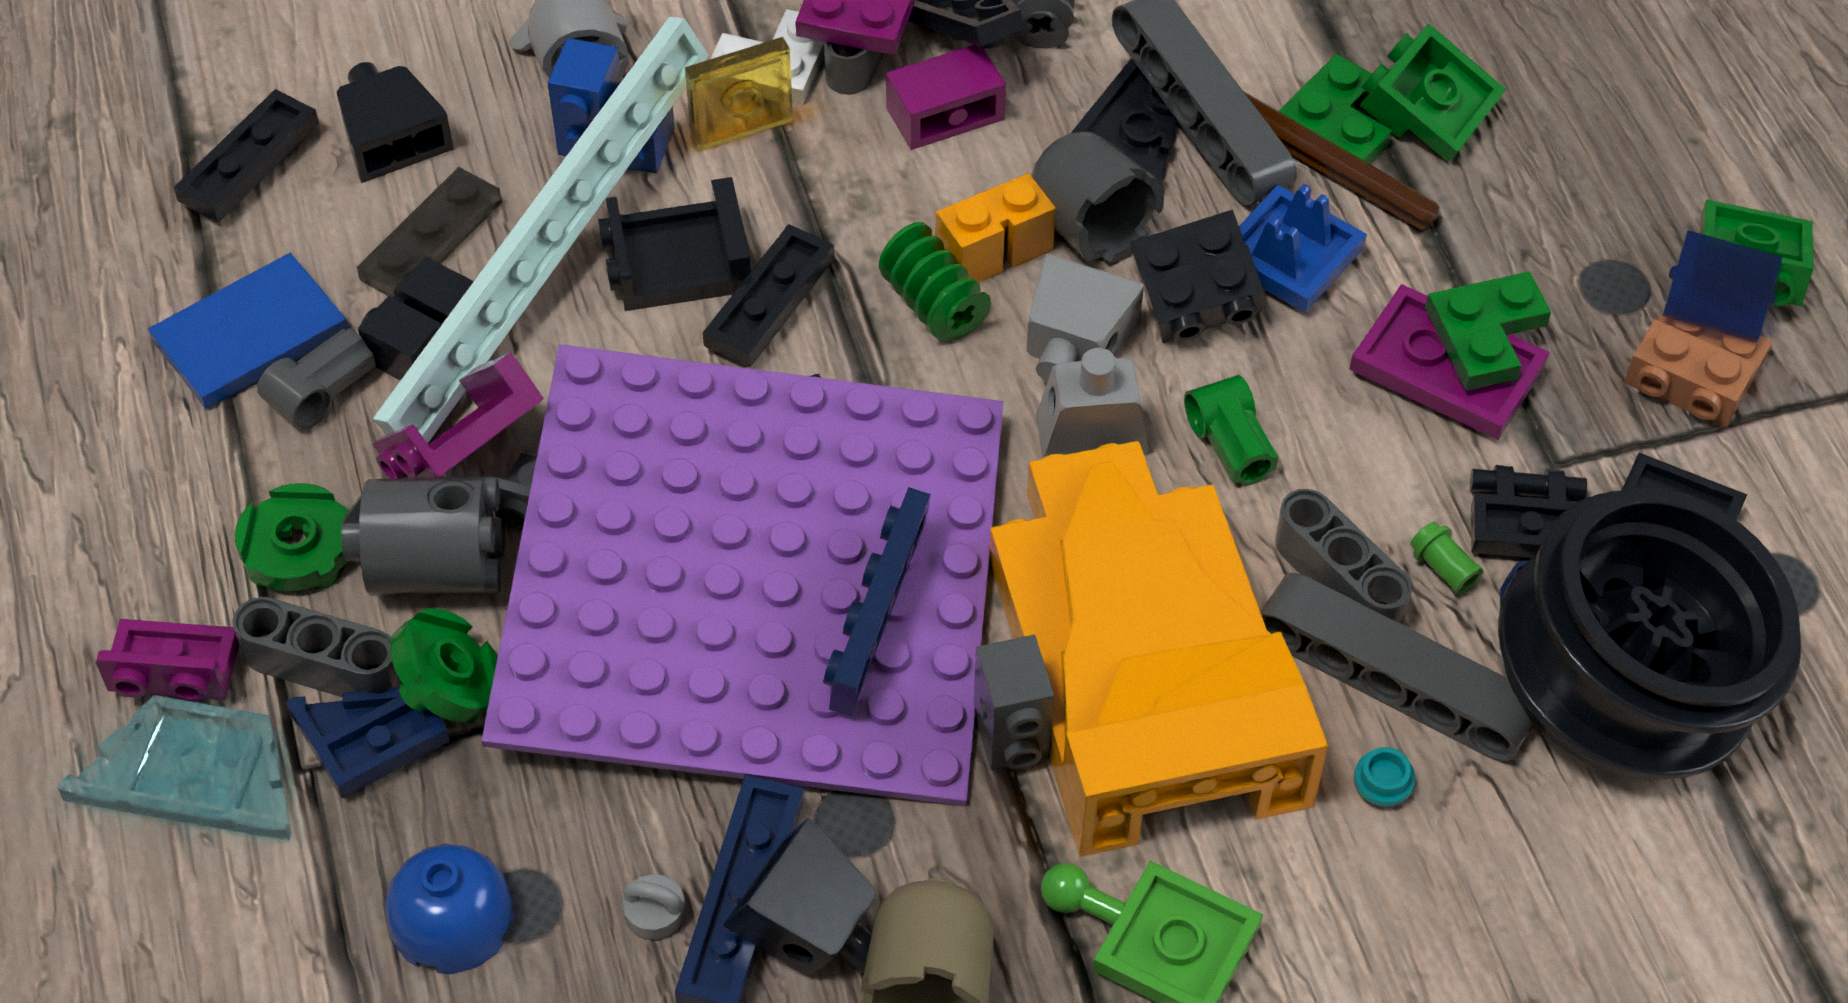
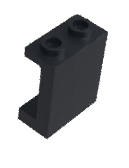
(677, 250)

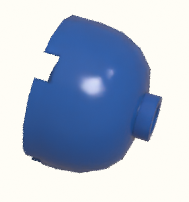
(448, 908)

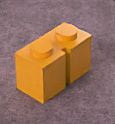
(978, 224)

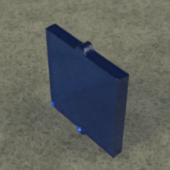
(1722, 286)

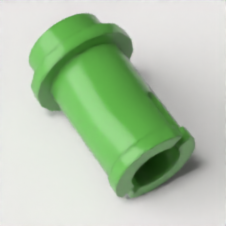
(1446, 557)

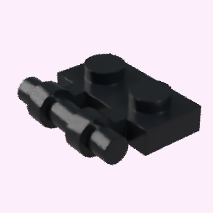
(1514, 523)

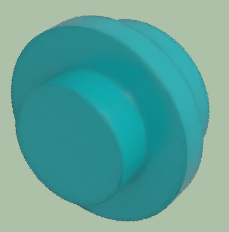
(1384, 777)

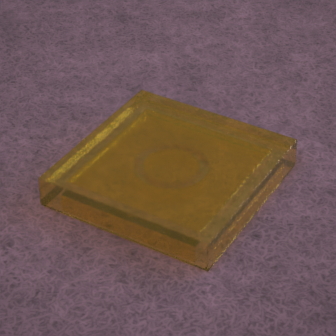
(739, 94)

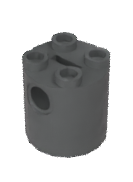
(426, 536)

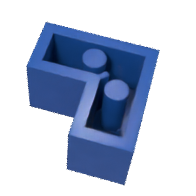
(580, 88)

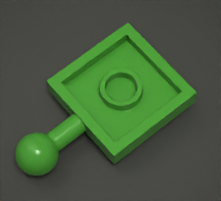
(1169, 936)

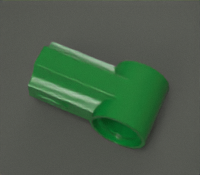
(1228, 418)

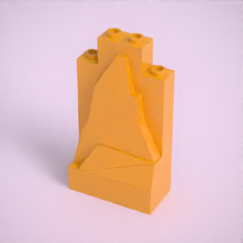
(1150, 650)

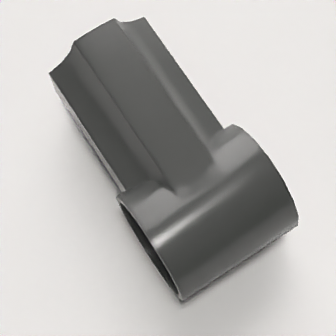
(305, 388)

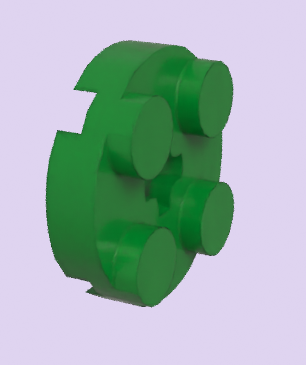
(292, 566)
(443, 666)

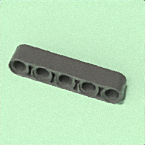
(1204, 98)
(1398, 666)

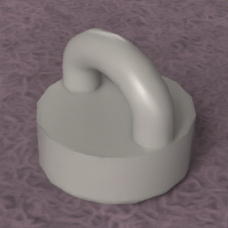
(653, 906)

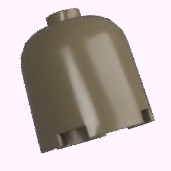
(929, 946)

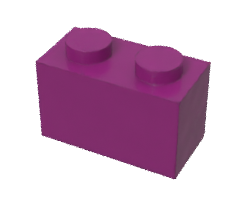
(945, 96)

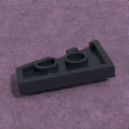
(1133, 119)

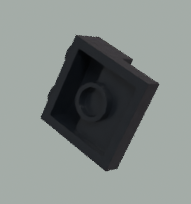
(1198, 277)

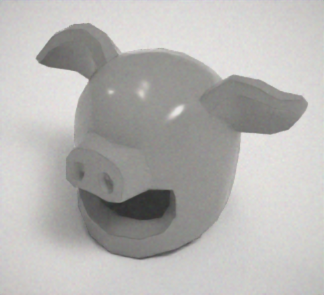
(556, 20)

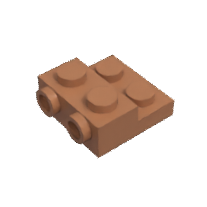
(1696, 368)

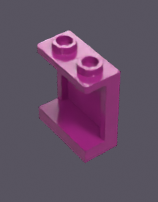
(502, 396)

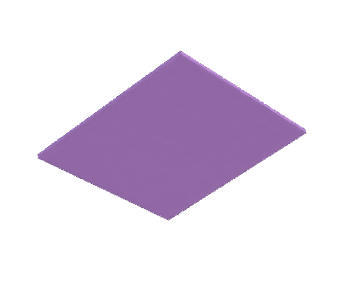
(701, 565)

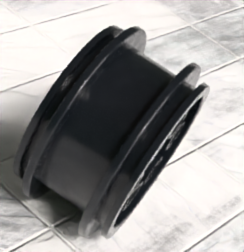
(1632, 589)

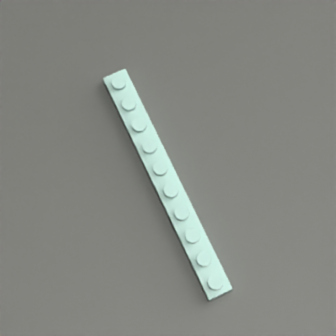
(543, 233)

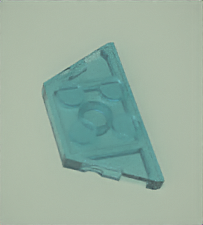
(190, 768)

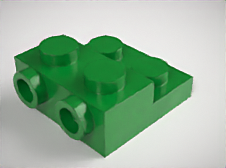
(1431, 92)
(1769, 233)

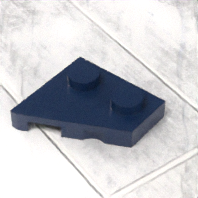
(366, 735)

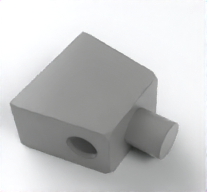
(1079, 311)
(1091, 405)

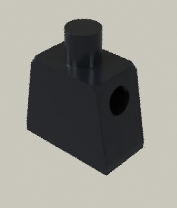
(390, 120)
(807, 904)

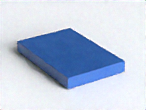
(246, 328)

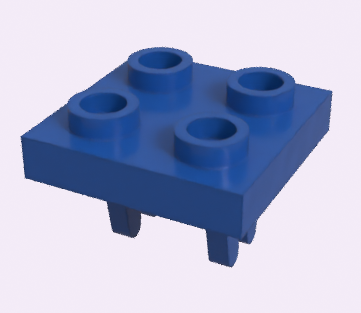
(1299, 245)

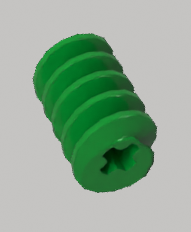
(933, 283)

